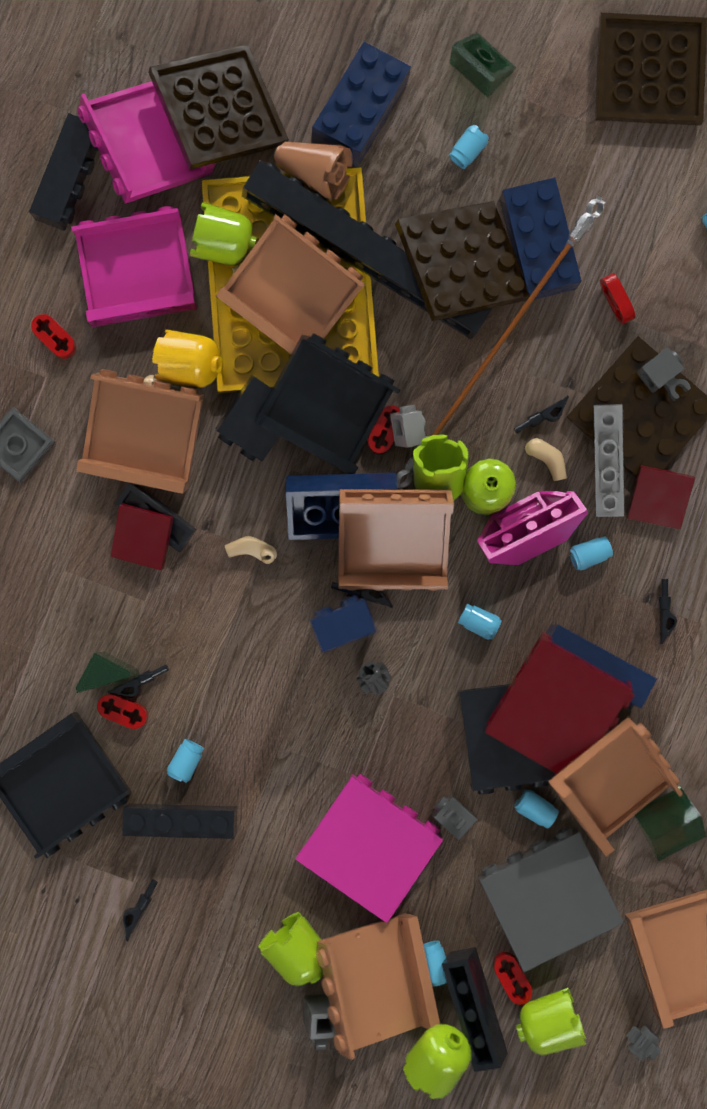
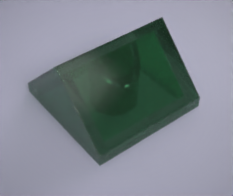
(480, 63)
(104, 670)
(670, 824)

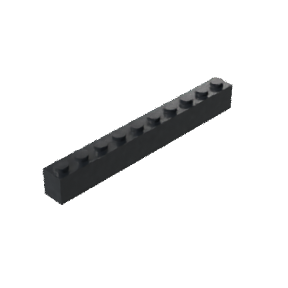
(345, 237)

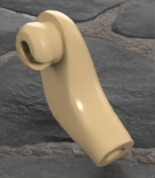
(549, 455)
(253, 547)

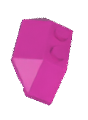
(531, 527)

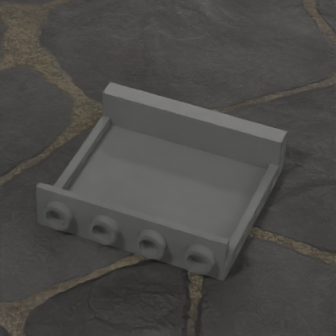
(550, 898)

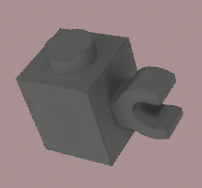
(662, 372)
(453, 816)
(317, 1020)

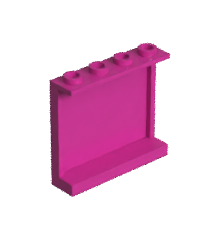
(137, 142)
(135, 266)
(370, 847)

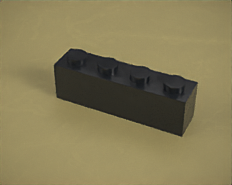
(64, 175)
(179, 821)
(475, 1009)

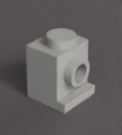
(408, 426)

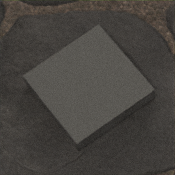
(21, 445)

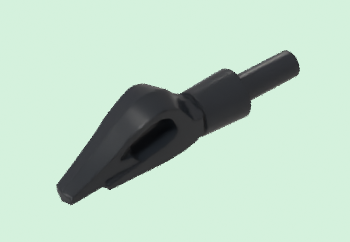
(544, 414)
(364, 594)
(664, 606)
(142, 679)
(142, 904)

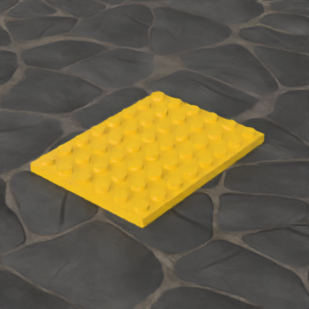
(245, 347)

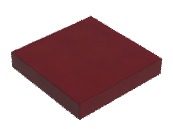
(660, 497)
(141, 536)

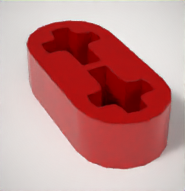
(617, 298)
(49, 341)
(379, 428)
(125, 705)
(518, 975)

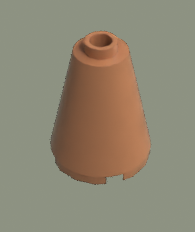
(316, 166)

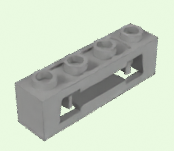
(609, 460)

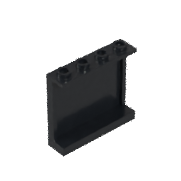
(326, 402)
(490, 760)
(60, 785)

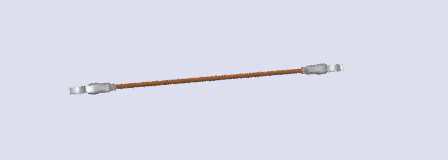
(582, 226)

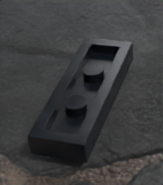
(138, 497)

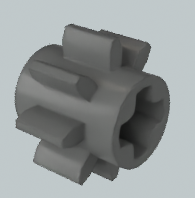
(374, 678)
(643, 1043)

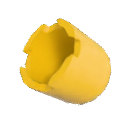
(187, 359)

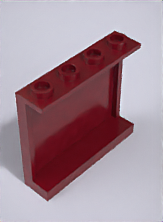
(557, 706)

